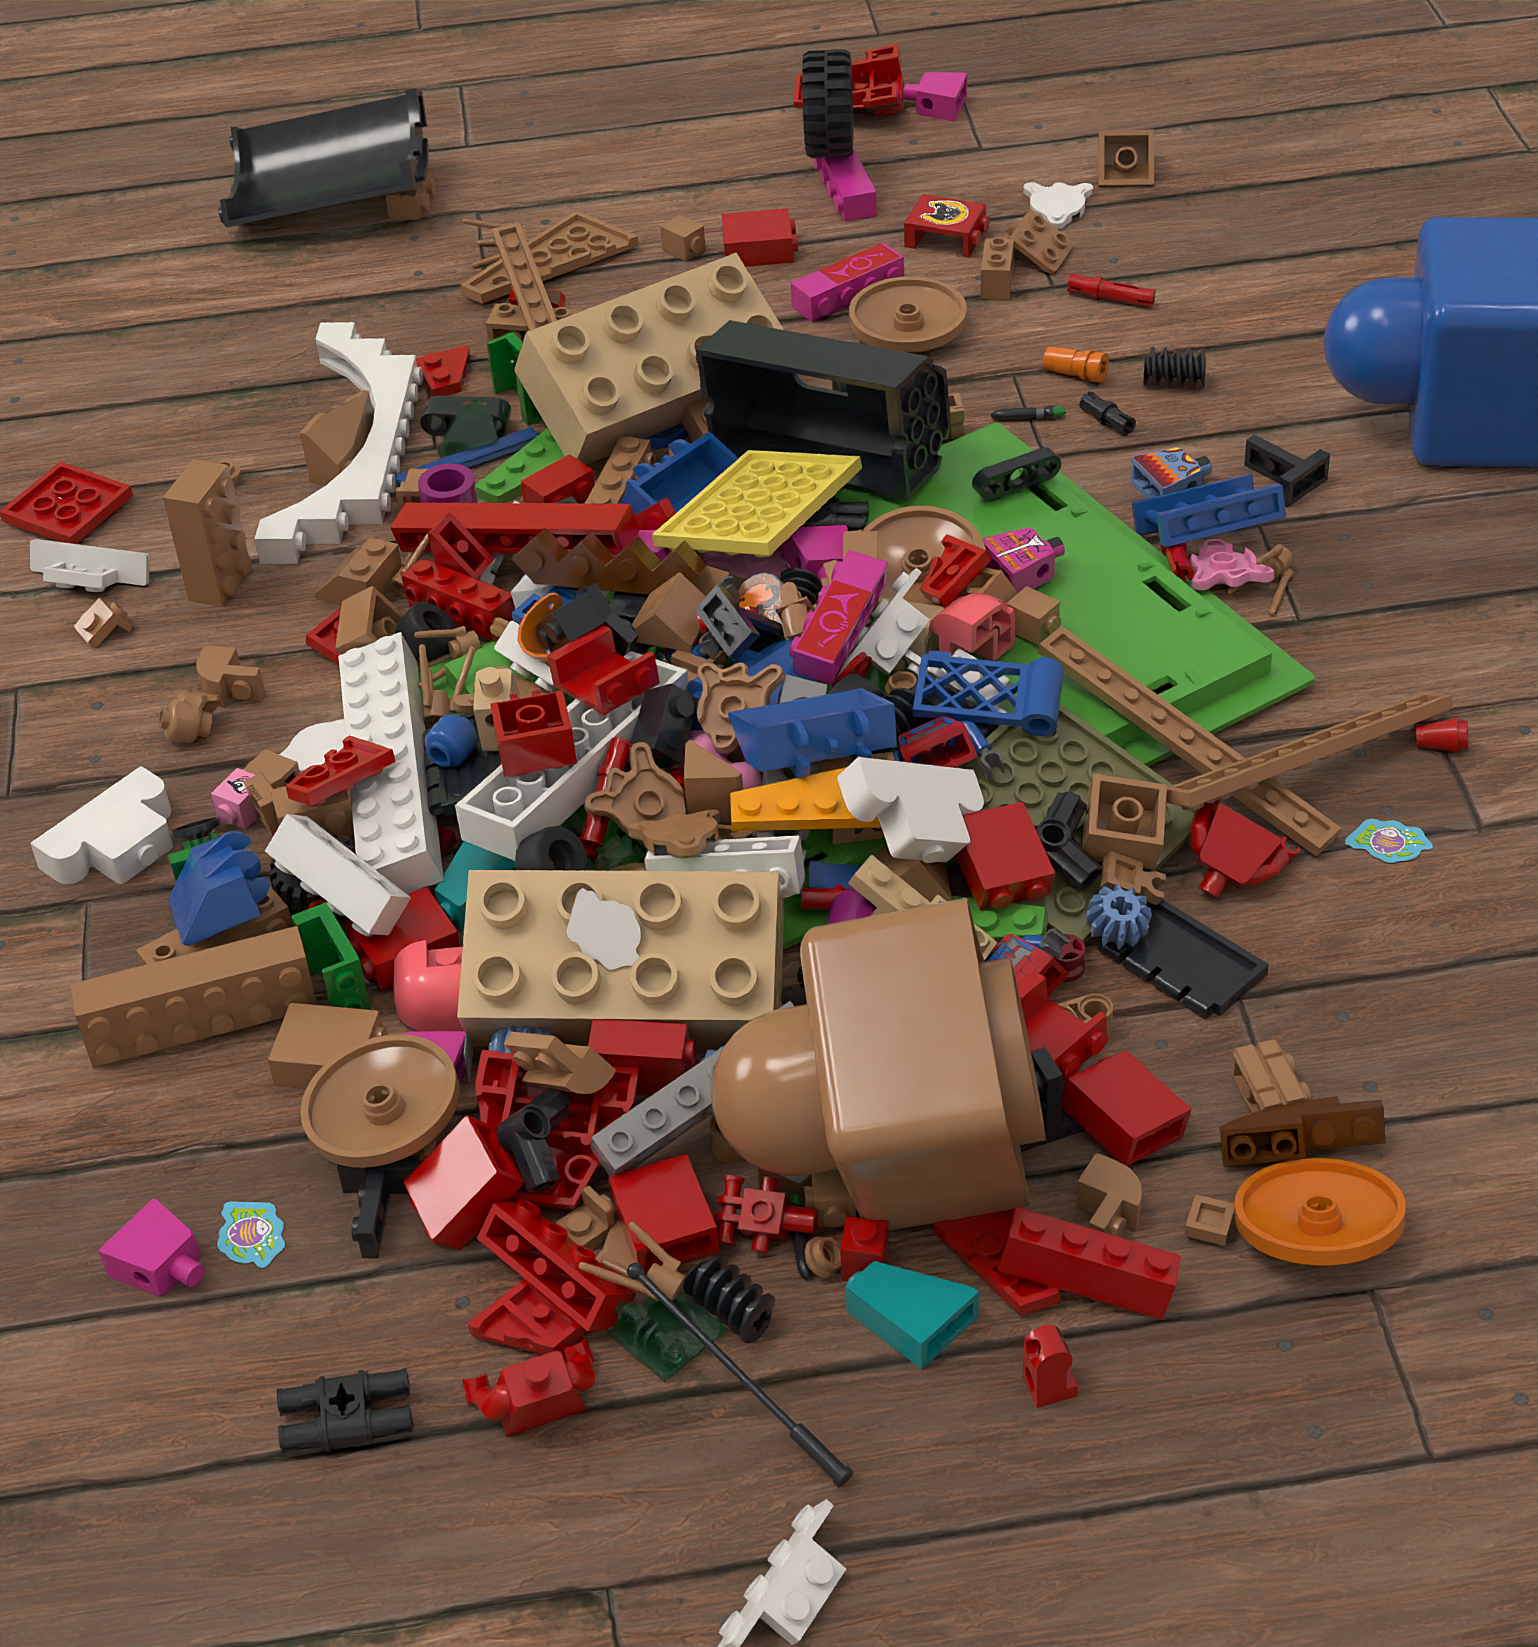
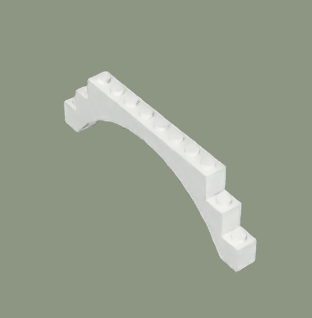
(364, 487)

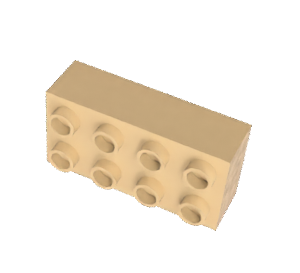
(633, 358)
(703, 953)

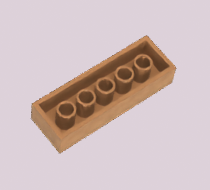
(191, 996)

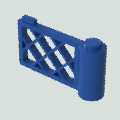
(1036, 691)

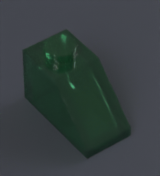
(468, 429)

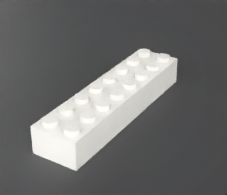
(513, 807)

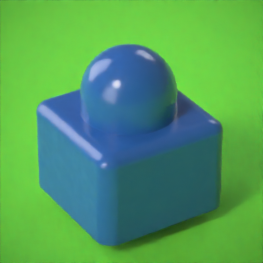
(1451, 342)

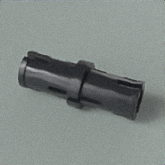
(1107, 413)

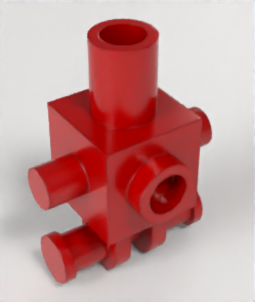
(763, 1214)

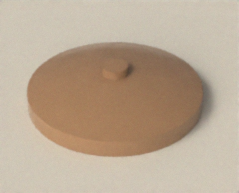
(908, 314)
(913, 538)
(380, 1100)

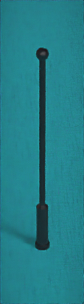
(798, 1432)

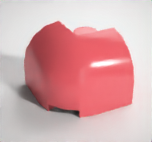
(976, 625)
(428, 987)

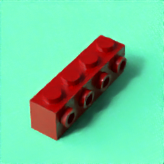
(460, 596)
(551, 1263)
(1089, 1263)

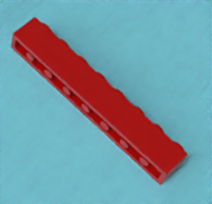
(512, 526)

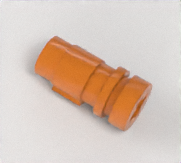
(1072, 362)

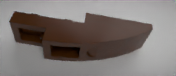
(1301, 1126)

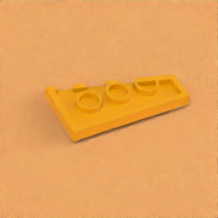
(795, 805)

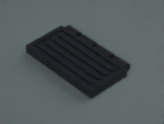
(451, 784)
(1190, 961)

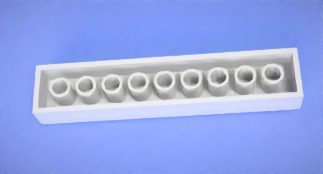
(392, 808)

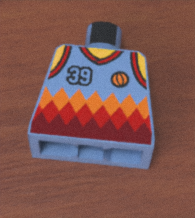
(1167, 471)

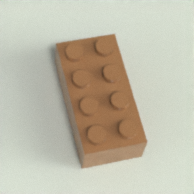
(207, 532)

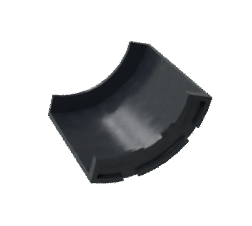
(327, 159)

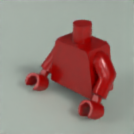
(1235, 849)
(535, 1389)

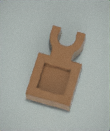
(1130, 874)

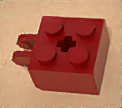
(533, 733)

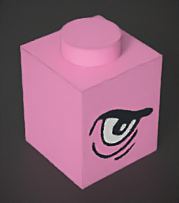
(233, 802)

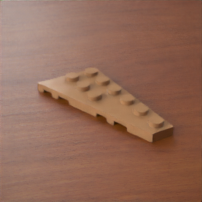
(557, 250)

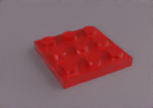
(66, 503)

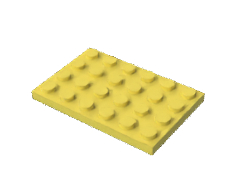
(757, 502)

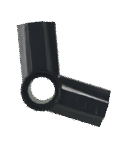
(1064, 852)
(525, 1135)

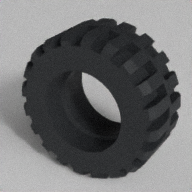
(827, 103)

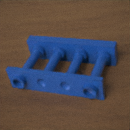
(1208, 510)

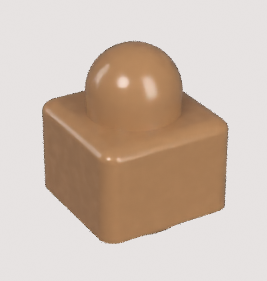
(893, 1072)

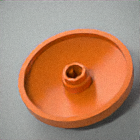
(1320, 1211)

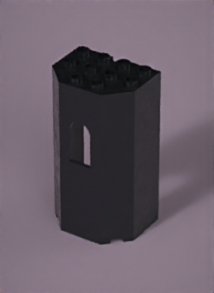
(888, 417)

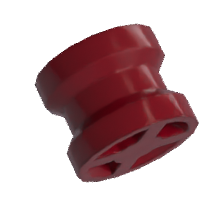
(1072, 958)

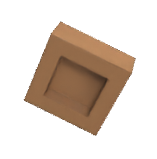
(1210, 1220)

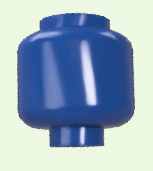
(451, 741)

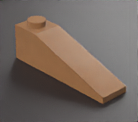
(336, 437)

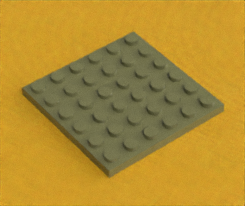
(1062, 763)

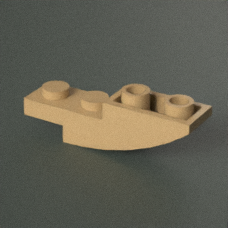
(893, 894)

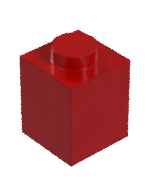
(862, 1245)

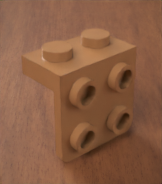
(1039, 241)

